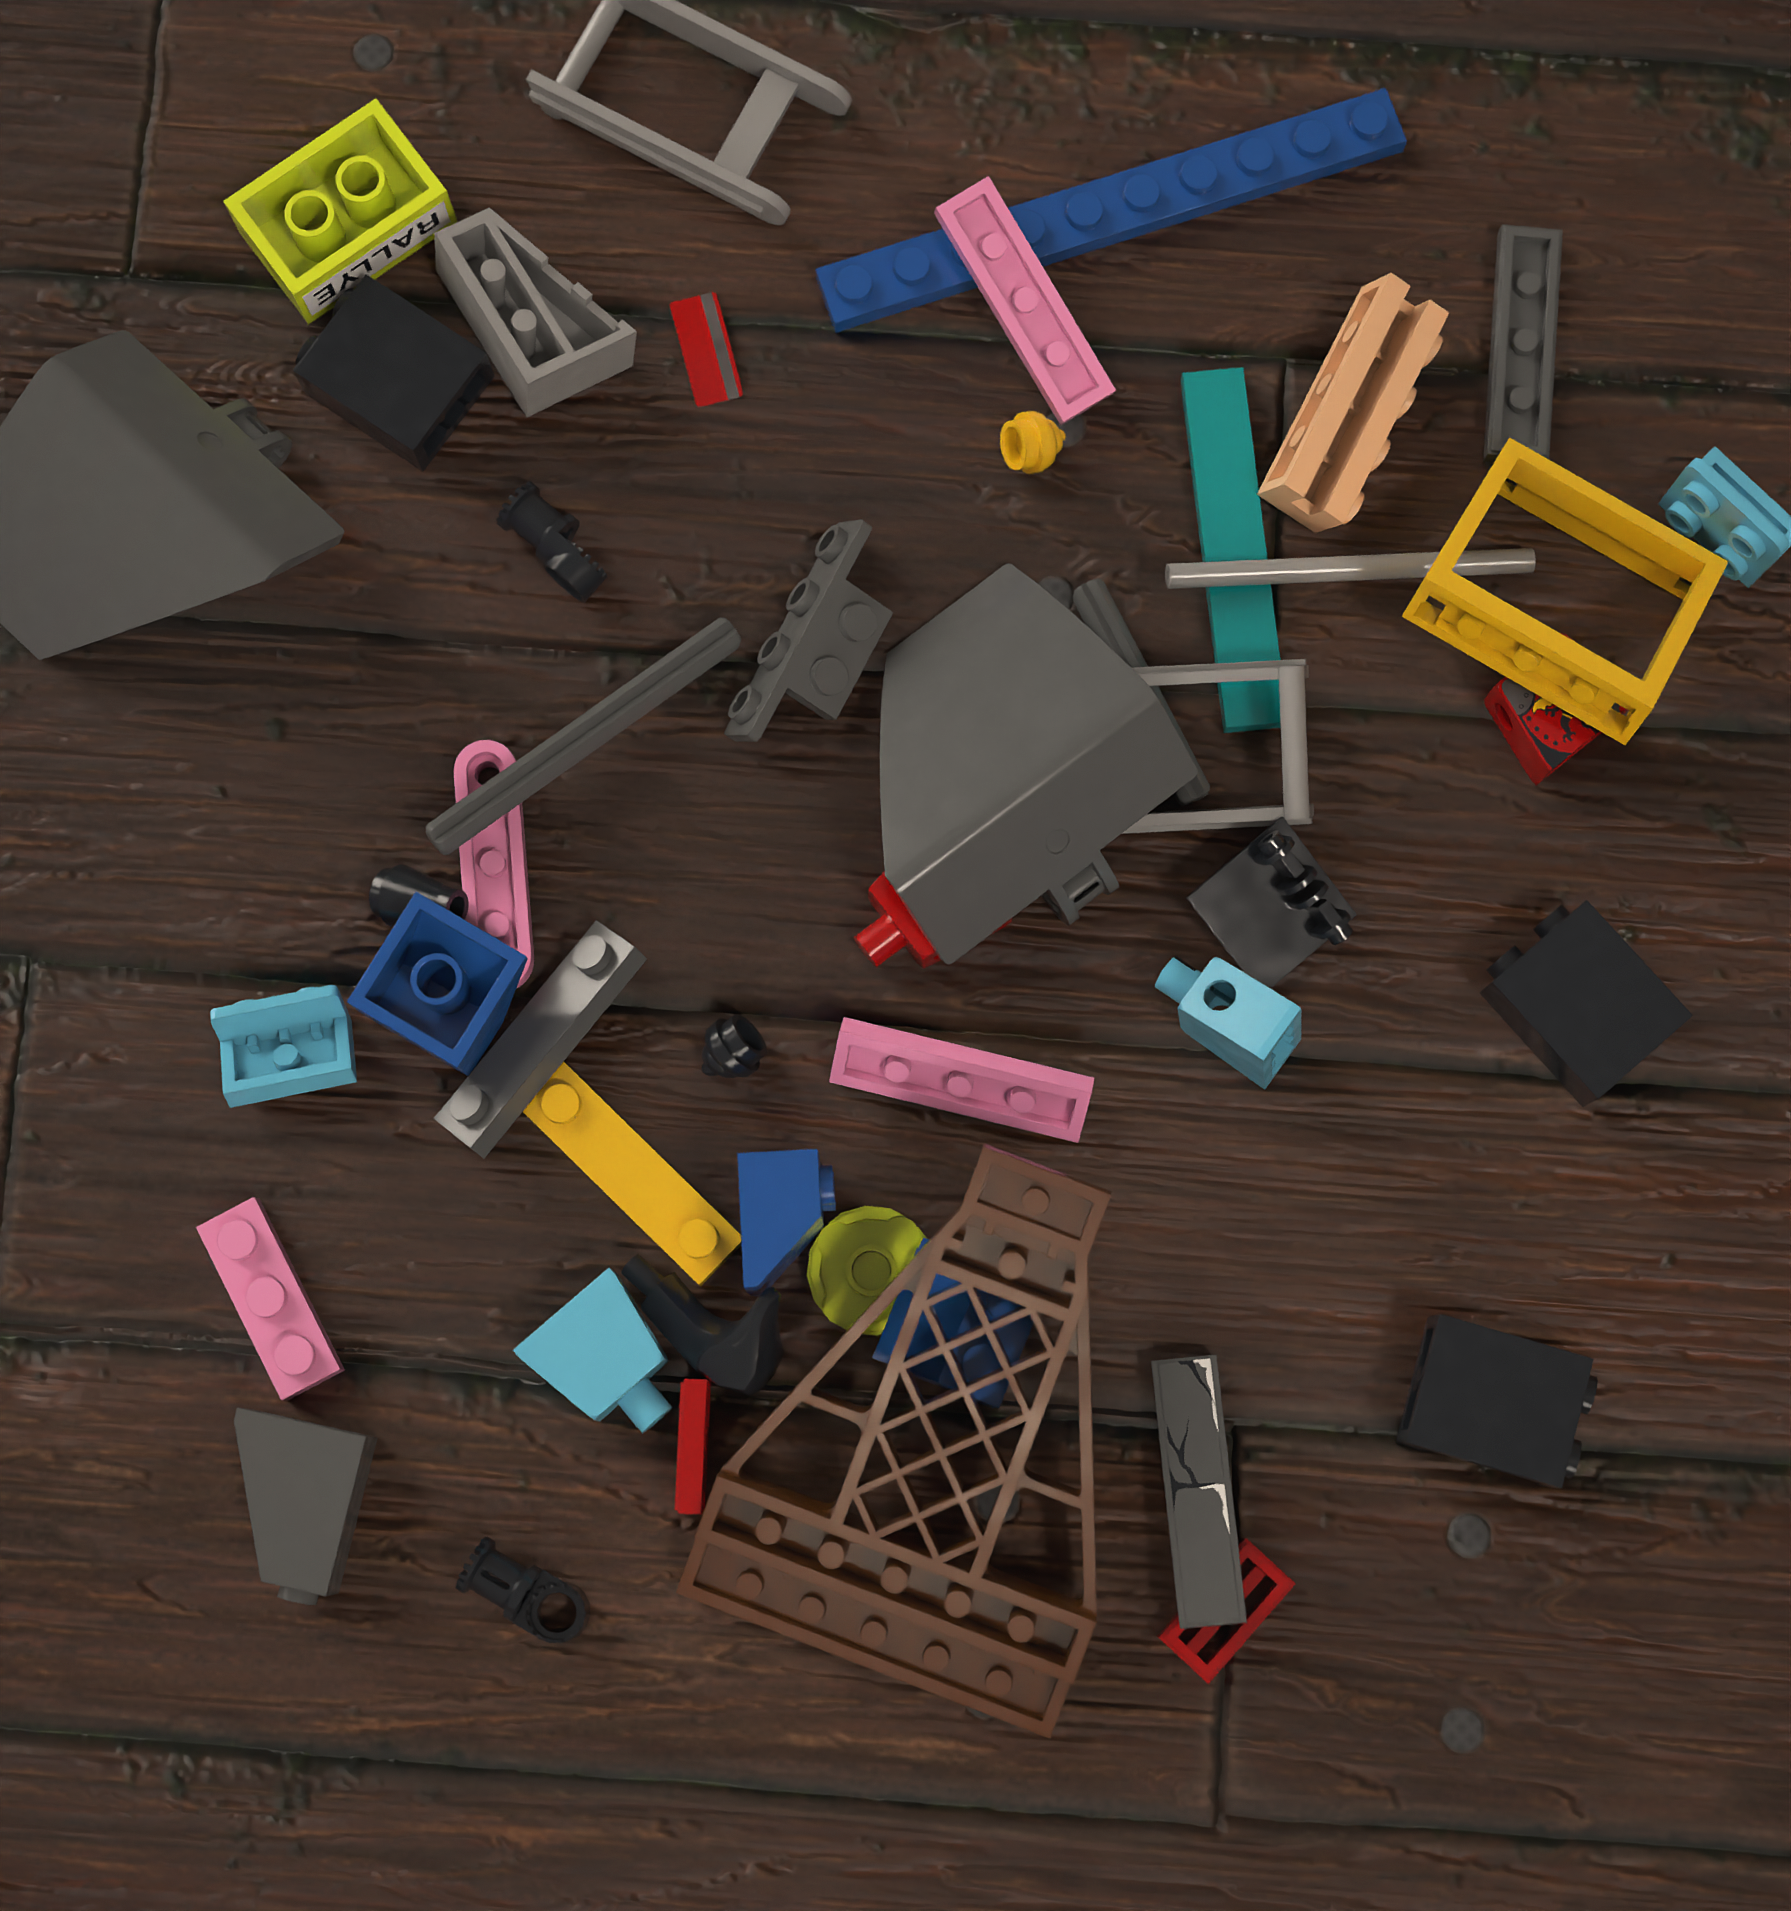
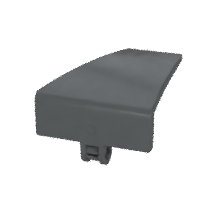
(137, 499)
(1013, 762)

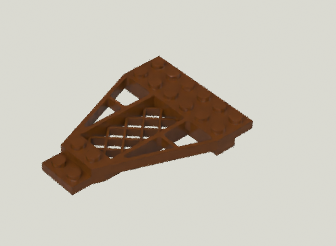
(906, 1600)

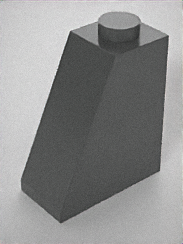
(302, 1499)

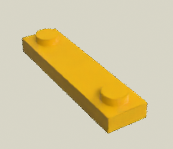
(633, 1174)

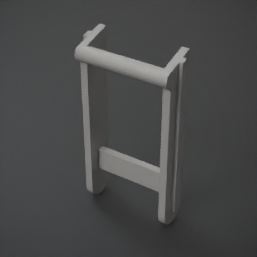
(729, 173)
(1293, 746)

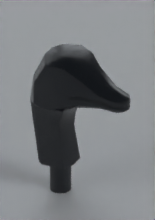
(729, 1354)

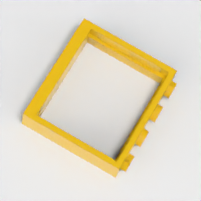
(1533, 651)

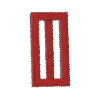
(693, 1446)
(1189, 1651)

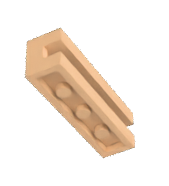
(1354, 405)

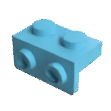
(284, 1045)

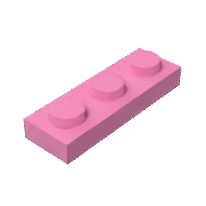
(270, 1299)

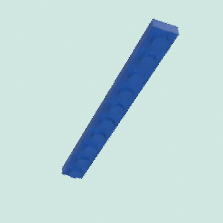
(1125, 205)

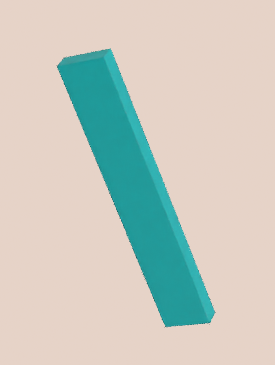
(1231, 531)

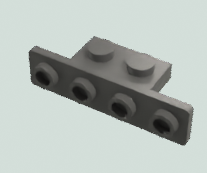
(820, 642)

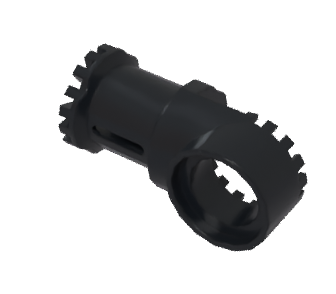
(552, 538)
(526, 1592)

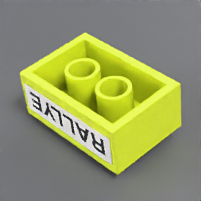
(341, 210)

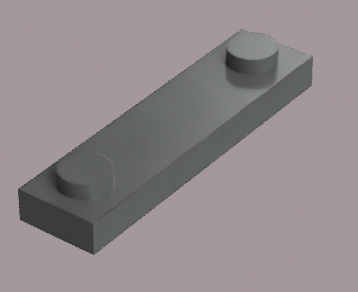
(540, 1038)

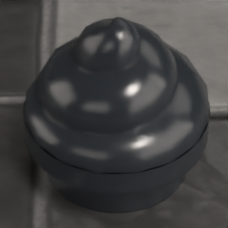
(732, 1048)

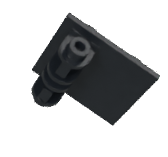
(1272, 905)

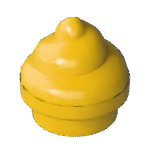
(1030, 442)

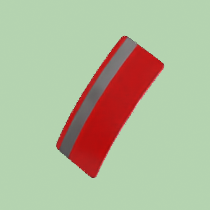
(706, 349)

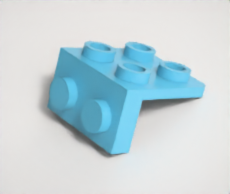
(1728, 516)

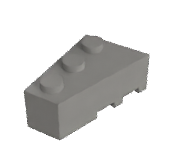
(527, 315)

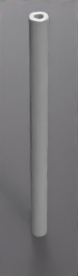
(1343, 568)

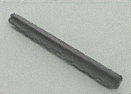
(582, 736)

